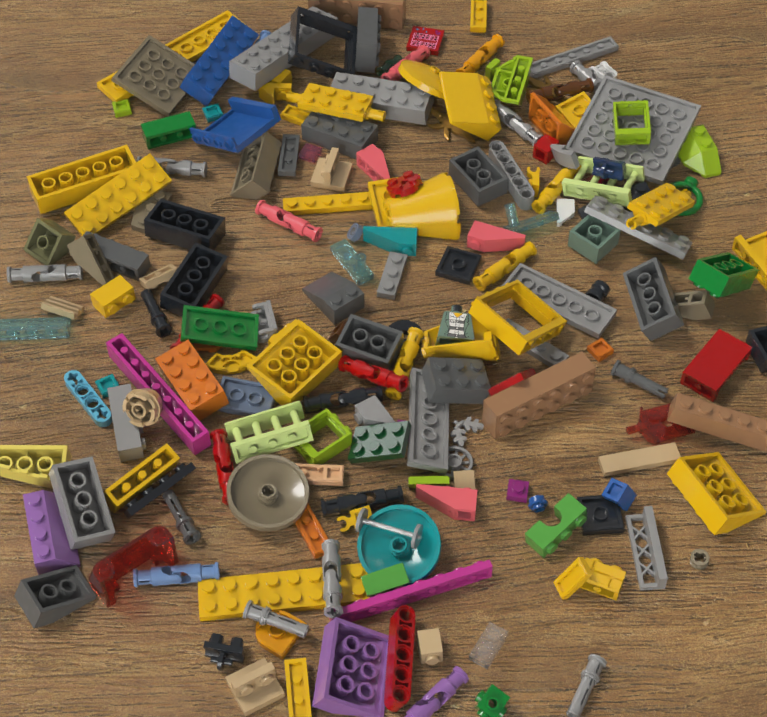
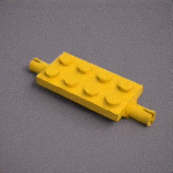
(336, 103)
(659, 206)

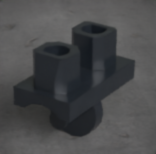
(222, 653)

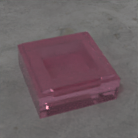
(310, 152)

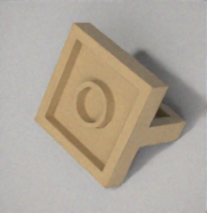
(331, 172)
(255, 686)

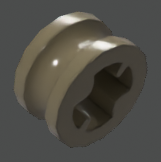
(699, 553)

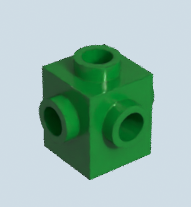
(499, 701)

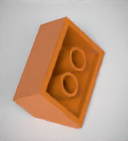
(548, 119)

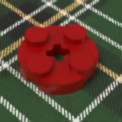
(404, 185)

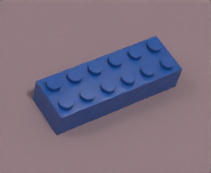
(213, 66)

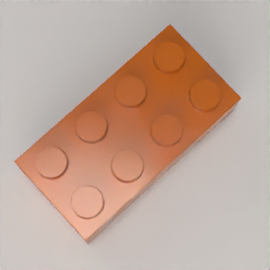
(192, 380)

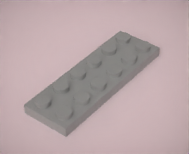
(657, 236)
(574, 306)
(429, 428)

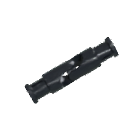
(355, 396)
(348, 502)

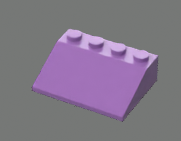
(351, 670)

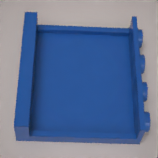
(238, 126)

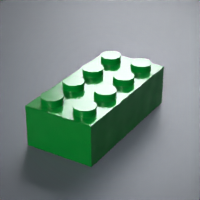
(723, 274)

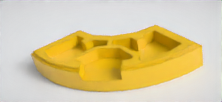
(230, 363)

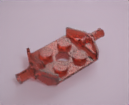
(653, 430)

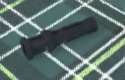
(158, 318)

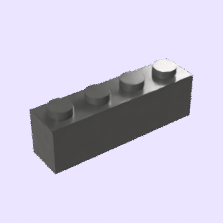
(123, 258)

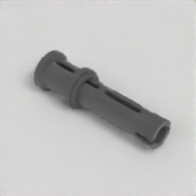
(631, 375)
(186, 530)

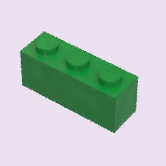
(167, 130)

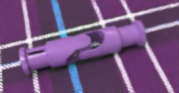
(445, 688)

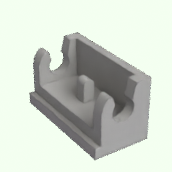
(267, 323)

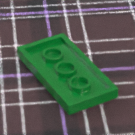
(219, 327)

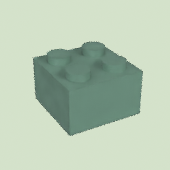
(593, 238)

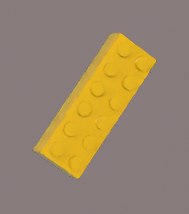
(77, 179)

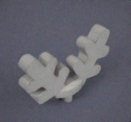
(467, 424)

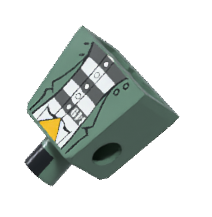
(455, 327)

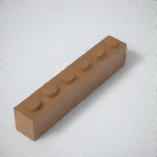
(718, 421)

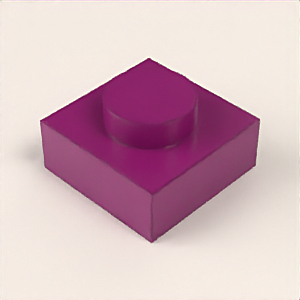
(517, 490)

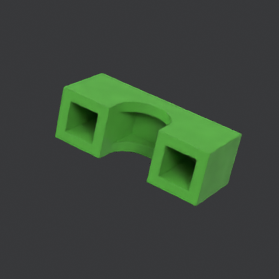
(546, 538)

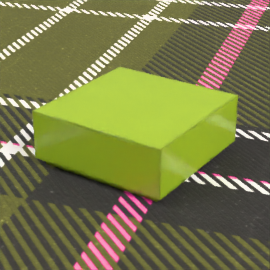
(122, 108)

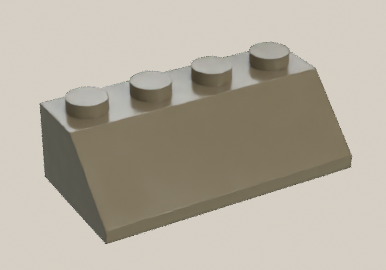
(256, 168)

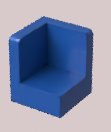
(619, 493)

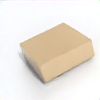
(464, 479)

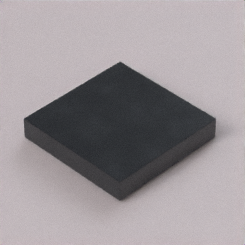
(458, 265)
(602, 516)

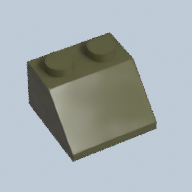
(48, 241)

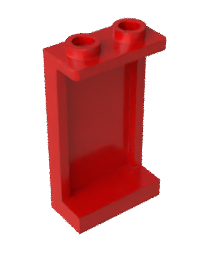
(715, 364)

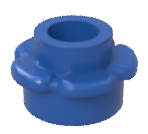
(537, 503)

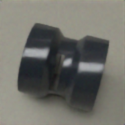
(598, 290)

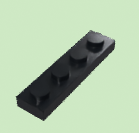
(151, 493)

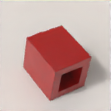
(542, 149)

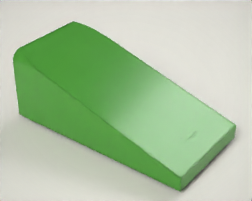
(385, 579)

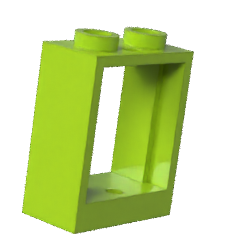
(631, 136)
(318, 422)

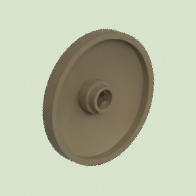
(267, 492)

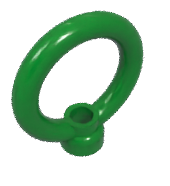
(691, 184)

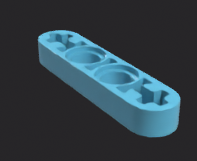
(86, 399)

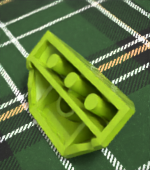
(512, 80)
(700, 153)

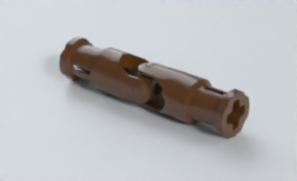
(569, 89)

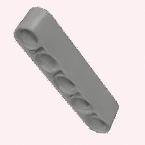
(517, 183)

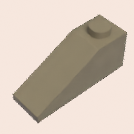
(89, 256)
(695, 304)

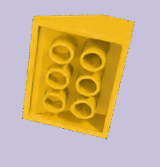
(470, 103)
(295, 363)
(715, 492)

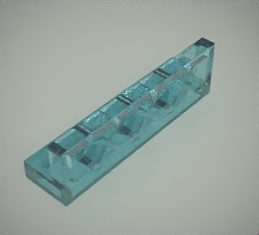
(35, 328)

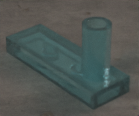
(529, 223)
(352, 262)

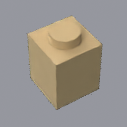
(430, 646)

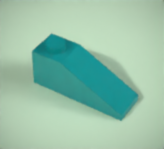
(392, 239)

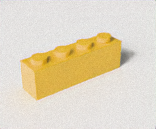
(140, 478)

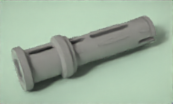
(266, 616)
(589, 678)

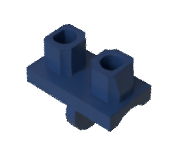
(608, 168)

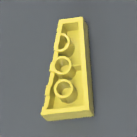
(31, 462)

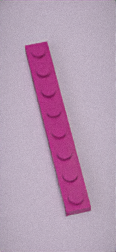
(417, 591)

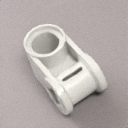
(603, 69)

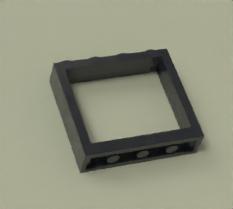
(327, 25)

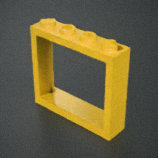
(531, 303)

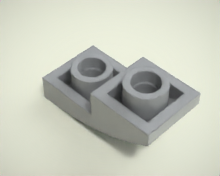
(565, 157)

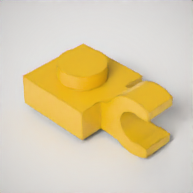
(534, 180)

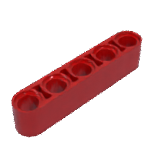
(396, 666)

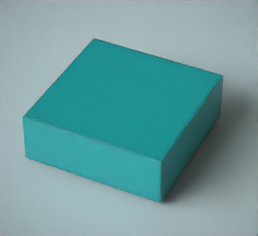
(212, 112)
(104, 383)

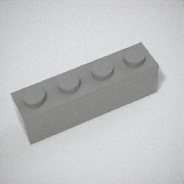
(128, 438)

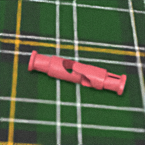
(417, 55)
(289, 221)

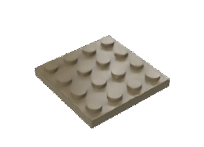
(155, 75)

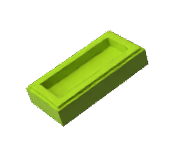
(428, 480)

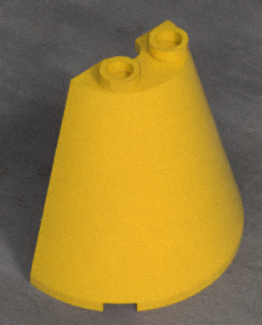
(430, 209)
(483, 347)

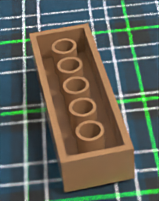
(391, 11)
(538, 395)

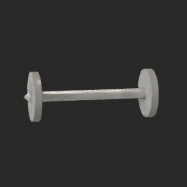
(416, 536)

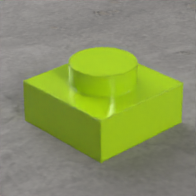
(491, 68)

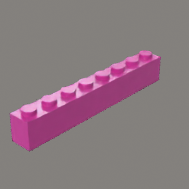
(174, 411)

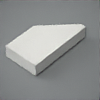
(565, 209)

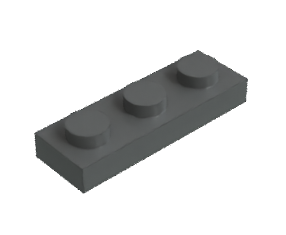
(289, 155)

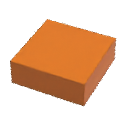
(600, 349)

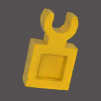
(352, 520)

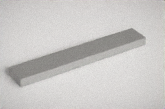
(565, 59)

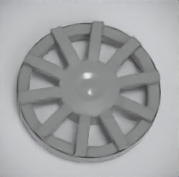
(455, 461)

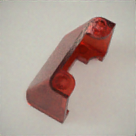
(152, 545)

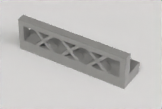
(654, 547)

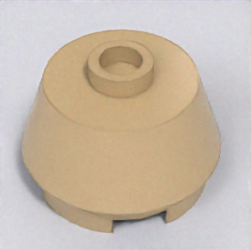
(143, 406)

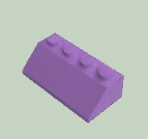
(47, 533)

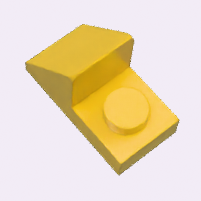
(274, 91)

